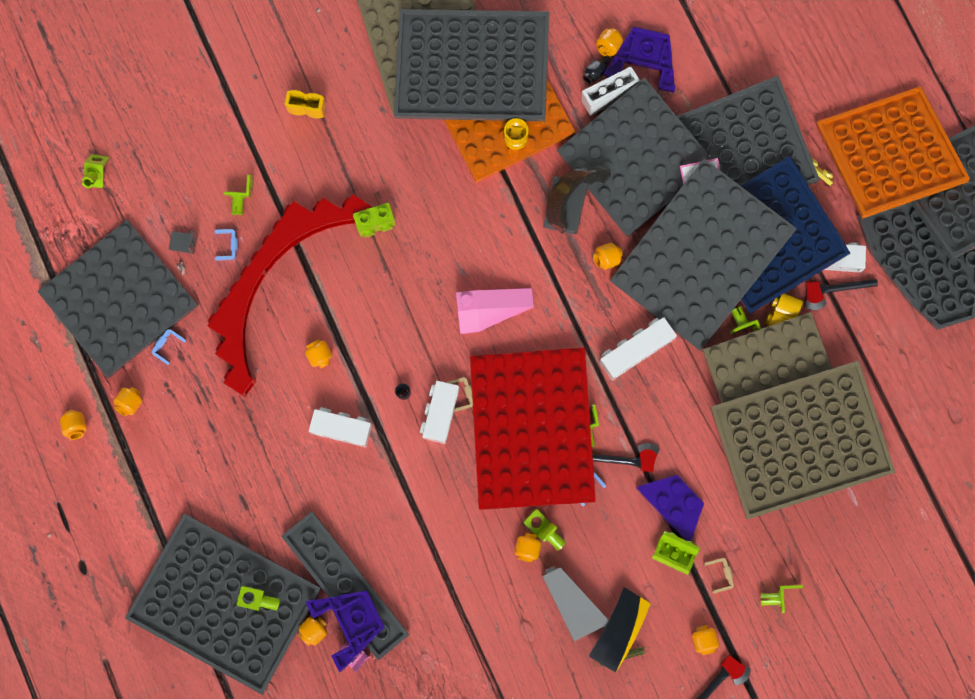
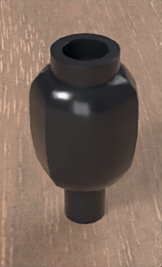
(595, 69)

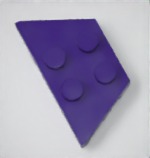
(674, 503)

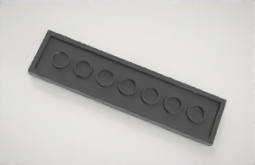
(340, 576)

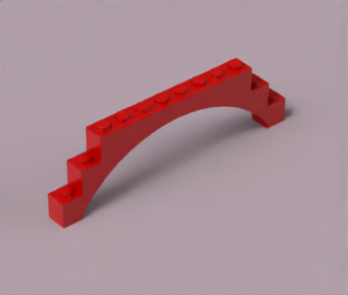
(232, 316)

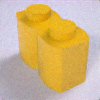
(301, 104)
(784, 308)

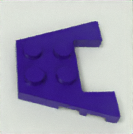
(646, 50)
(357, 619)

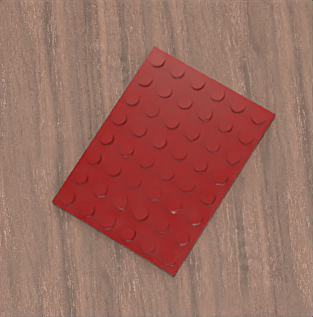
(532, 429)

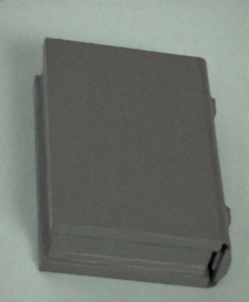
(573, 208)

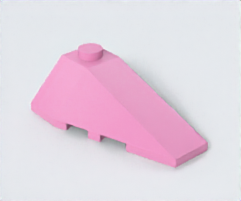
(489, 307)

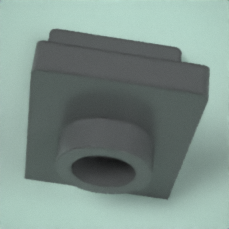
(183, 242)

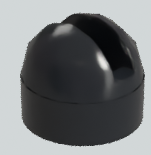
(401, 389)

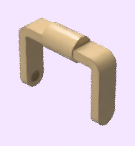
(468, 390)
(727, 571)

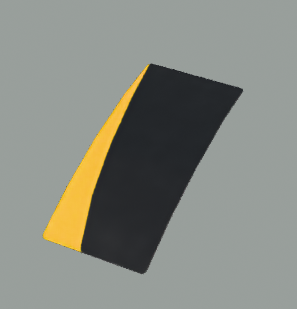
(620, 630)

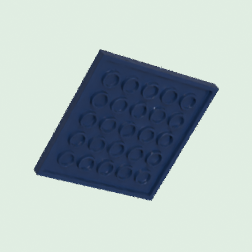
(808, 250)

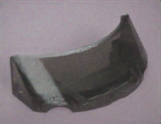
(566, 186)

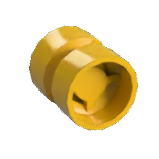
(516, 134)

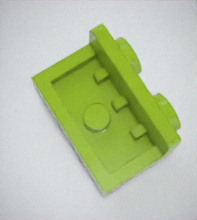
(374, 220)
(675, 552)

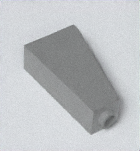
(574, 606)

